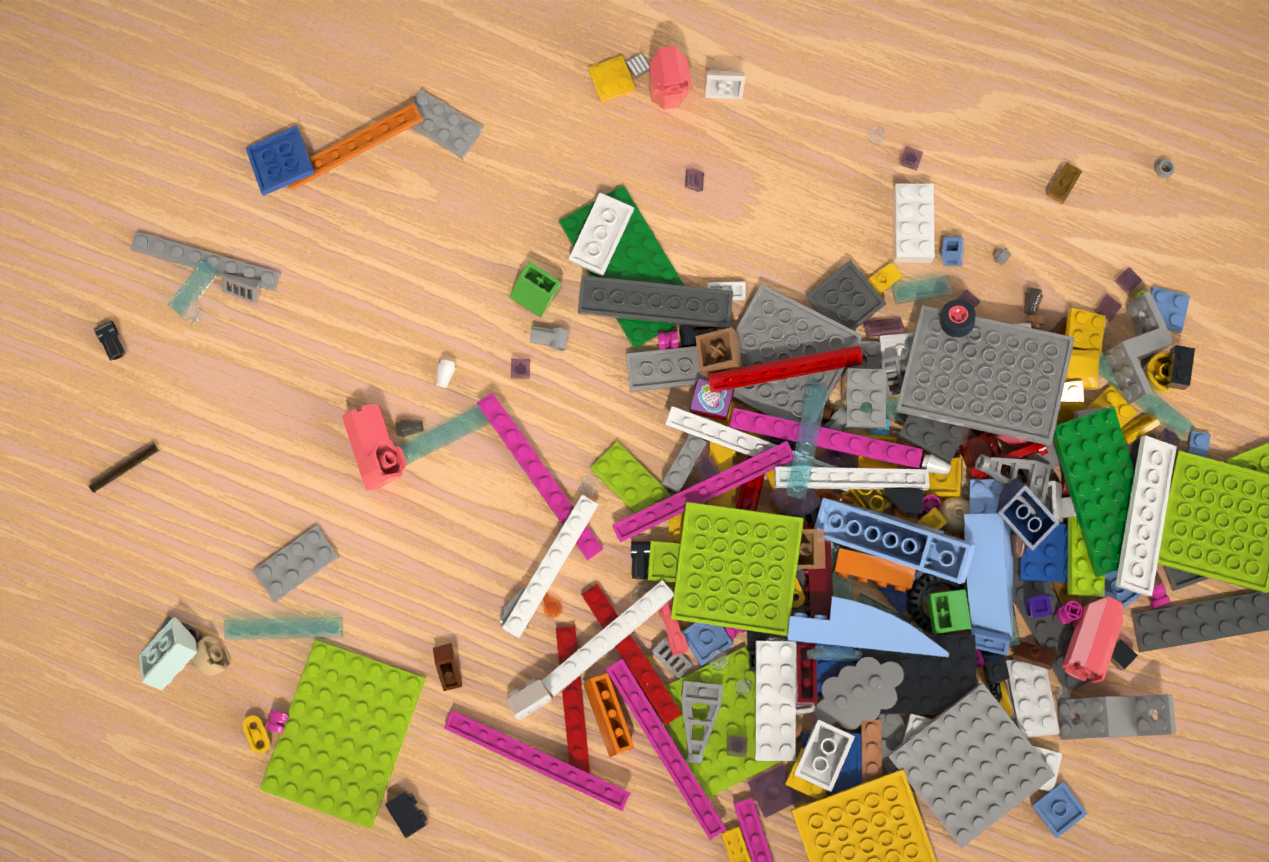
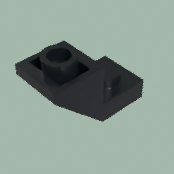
(752, 637)

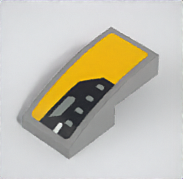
(1001, 694)

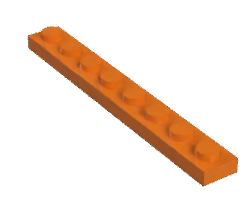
(361, 142)

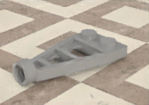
(1037, 477)
(699, 693)

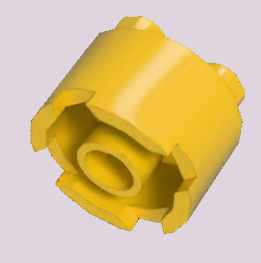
(1153, 373)

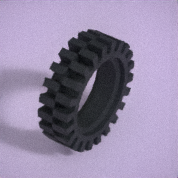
(917, 594)

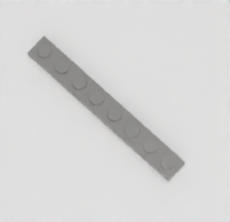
(193, 258)

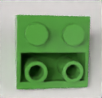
(535, 289)
(948, 611)

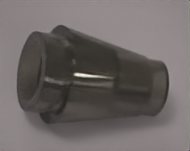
(1032, 300)
(408, 427)

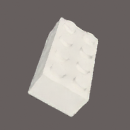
(913, 223)

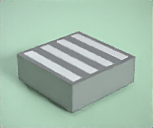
(638, 65)

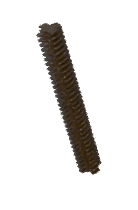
(124, 467)

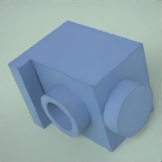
(953, 251)

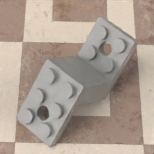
(1126, 355)
(865, 385)
(1116, 716)

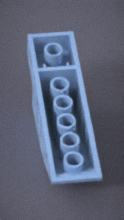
(896, 539)
(992, 562)
(861, 627)

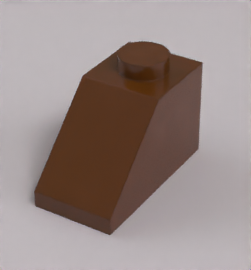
(447, 667)

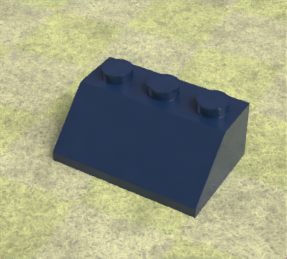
(1025, 514)

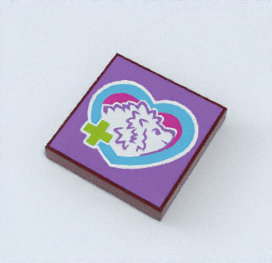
(709, 404)

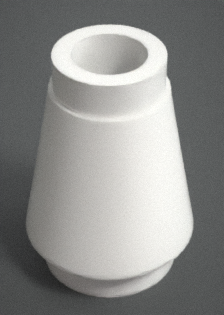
(444, 373)
(936, 465)

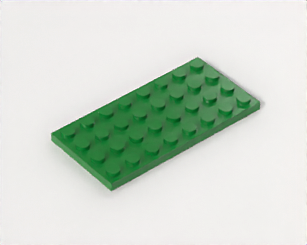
(635, 259)
(1098, 482)

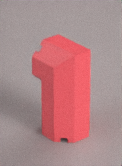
(669, 78)
(372, 447)
(1094, 640)

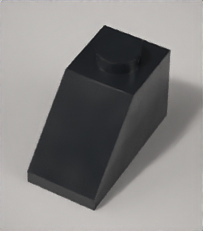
(905, 501)
(994, 667)

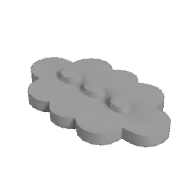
(859, 693)

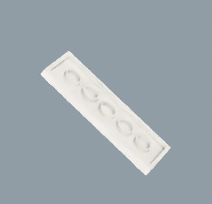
(775, 701)

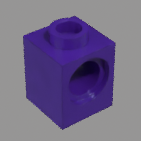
(1038, 606)

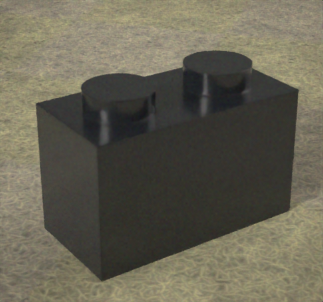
(1179, 367)
(407, 814)

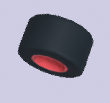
(957, 311)

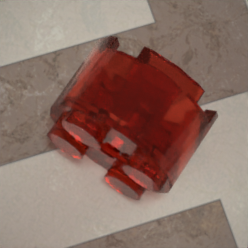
(980, 446)

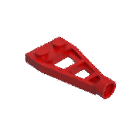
(1018, 454)

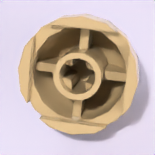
(953, 510)
(210, 658)

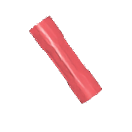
(675, 636)

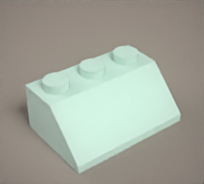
(166, 654)

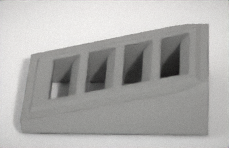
(251, 284)
(896, 390)
(659, 647)

